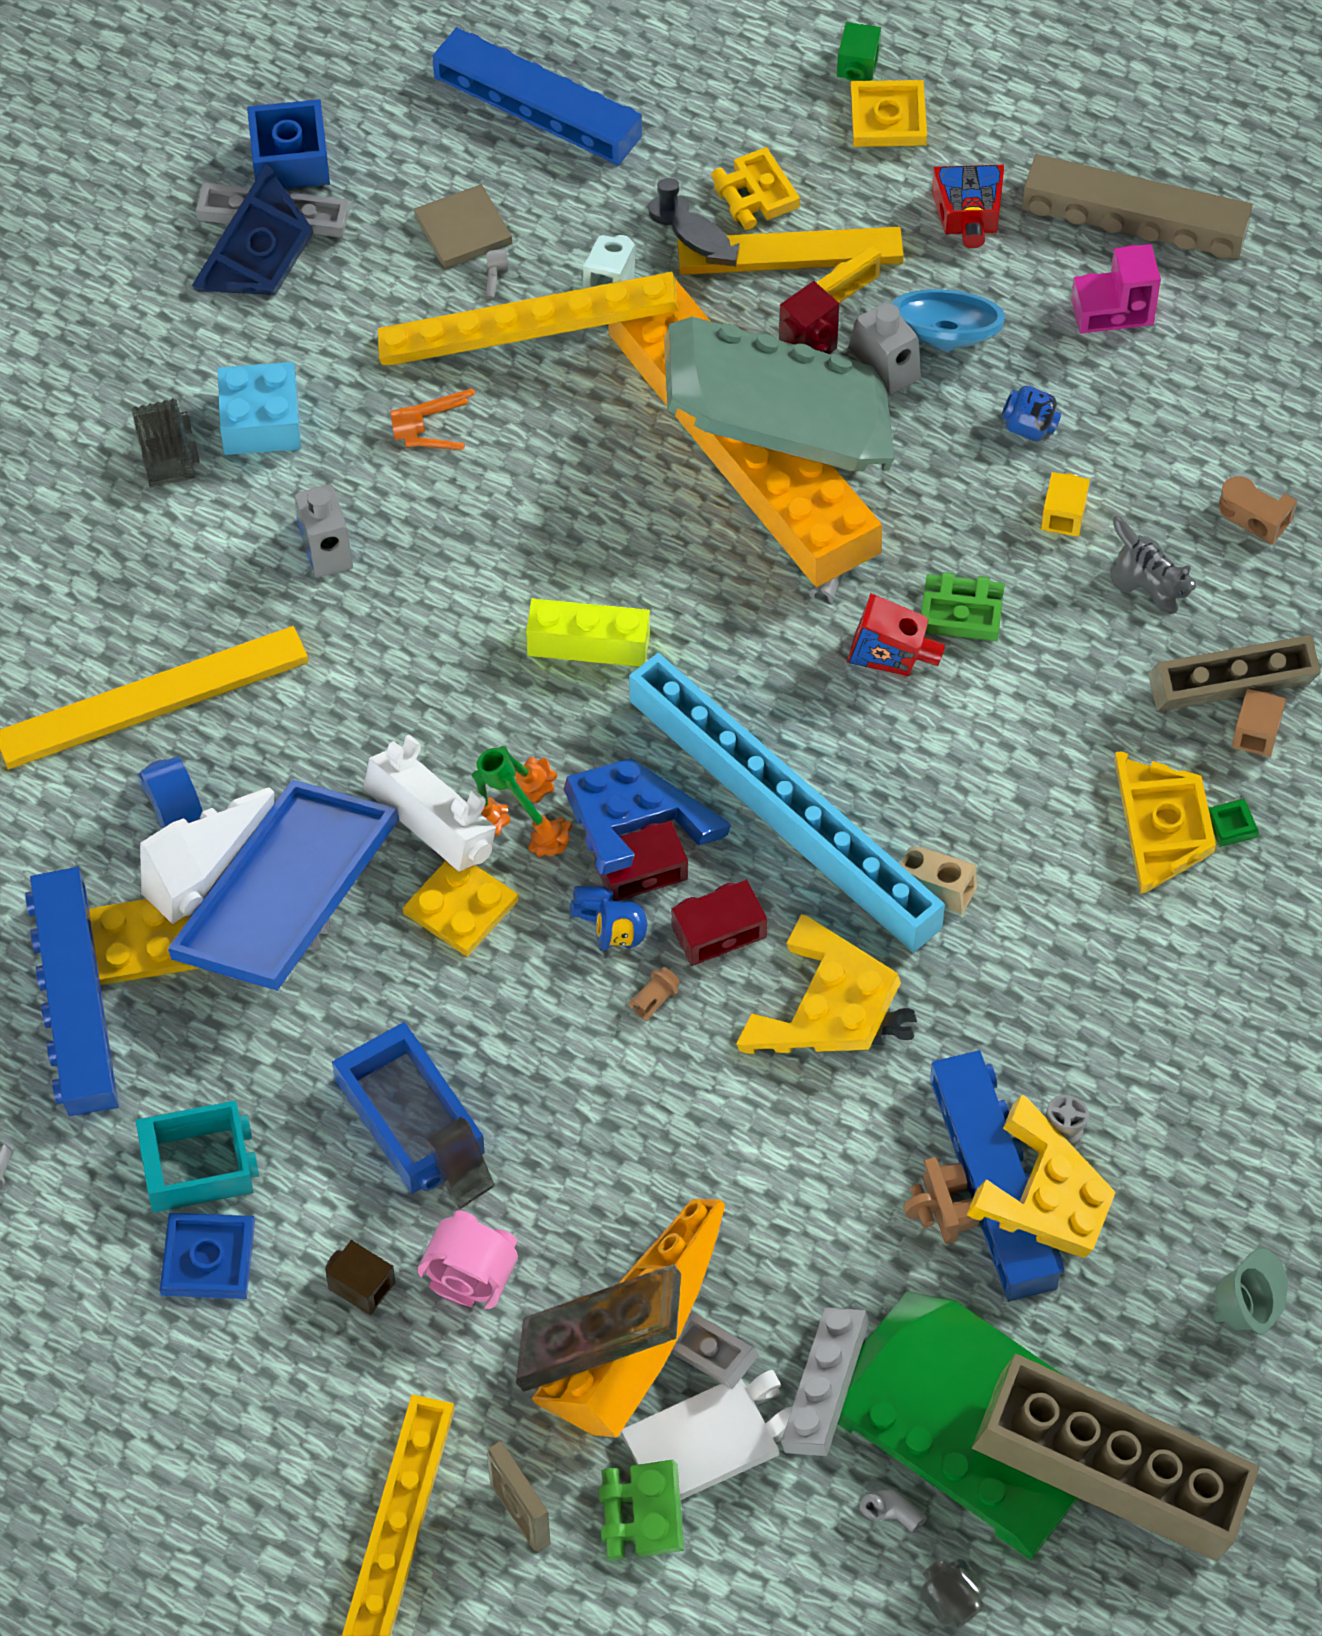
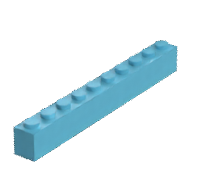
(786, 803)

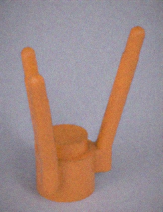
(409, 420)

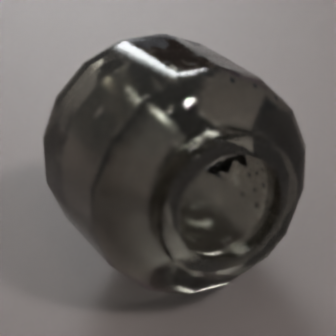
(953, 1592)

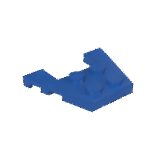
(627, 798)

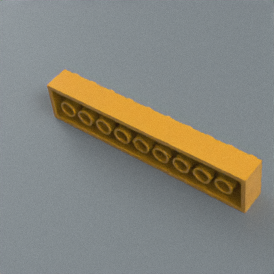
(796, 498)

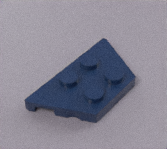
(258, 243)

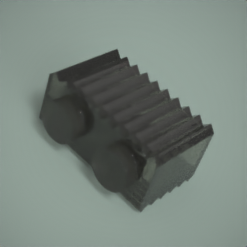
(163, 442)

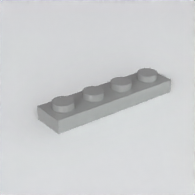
(324, 214)
(825, 1382)

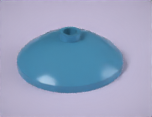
(950, 317)

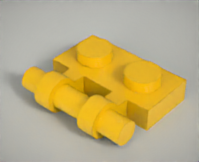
(766, 184)

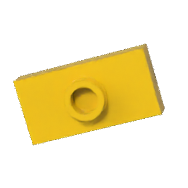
(852, 275)

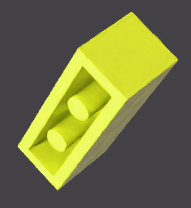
(588, 632)

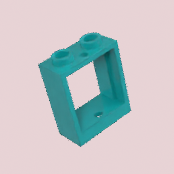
(191, 1124)

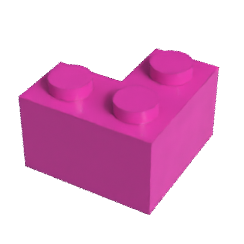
(1121, 297)

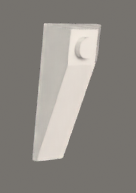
(189, 858)

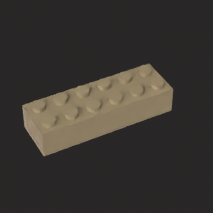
(1116, 1457)

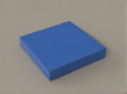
(207, 1255)

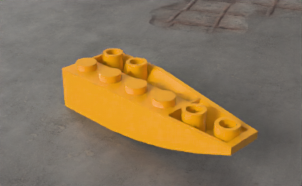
(608, 1394)

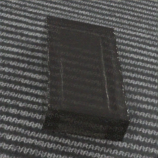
(460, 1162)

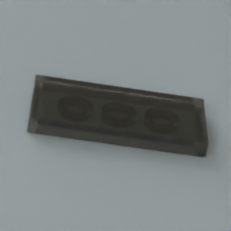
(599, 1328)

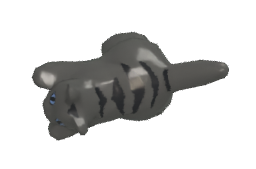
(1145, 566)

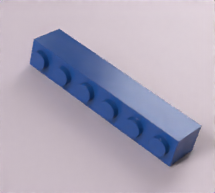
(537, 95)
(73, 992)
(989, 1152)

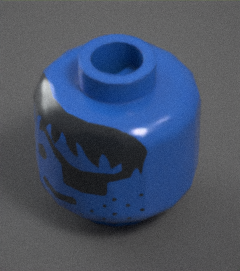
(1031, 413)

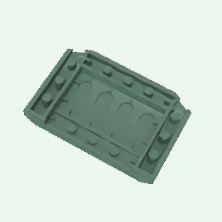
(778, 394)

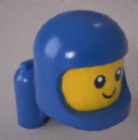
(614, 921)

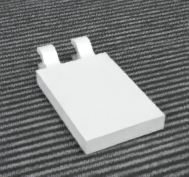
(711, 1433)

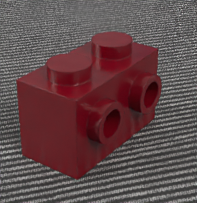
(810, 319)

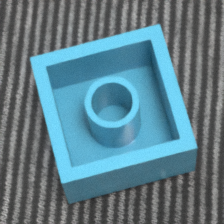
(258, 408)

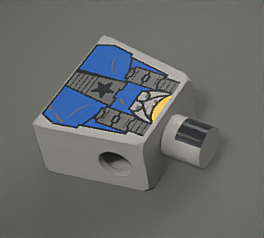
(318, 518)

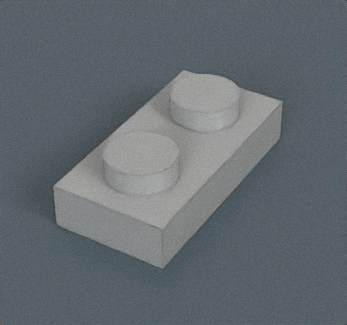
(714, 1350)

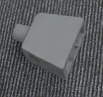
(888, 344)

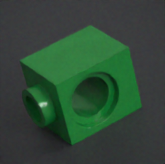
(858, 52)

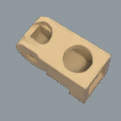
(943, 875)

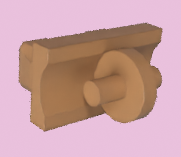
(940, 1183)

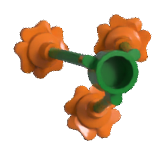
(532, 783)

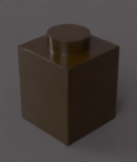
(359, 1276)

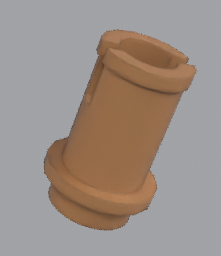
(655, 992)

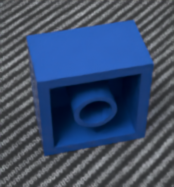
(290, 142)

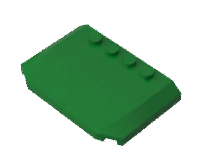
(922, 1401)

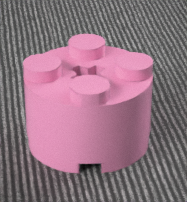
(469, 1260)

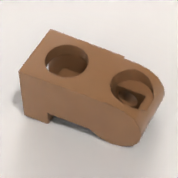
(1255, 509)

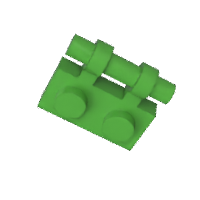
(959, 614)
(655, 1510)

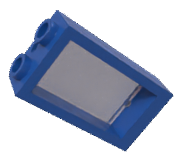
(401, 1102)

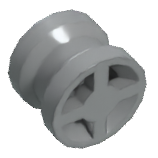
(1073, 1115)

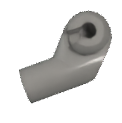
(892, 1505)

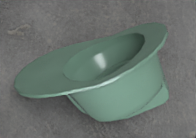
(1252, 1293)

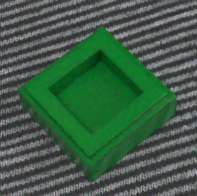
(1232, 822)

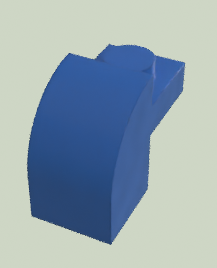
(170, 791)

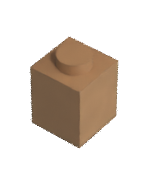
(1259, 722)

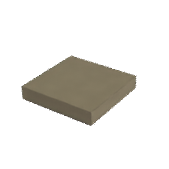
(463, 226)
(518, 1497)

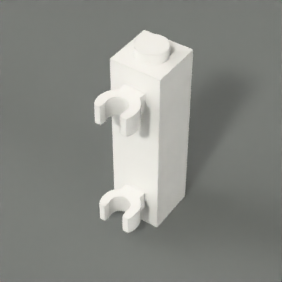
(430, 806)

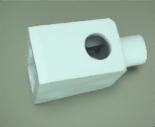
(609, 261)

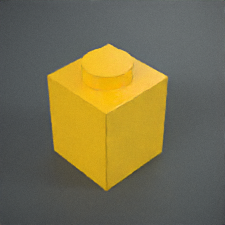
(1065, 504)

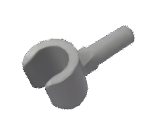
(496, 262)

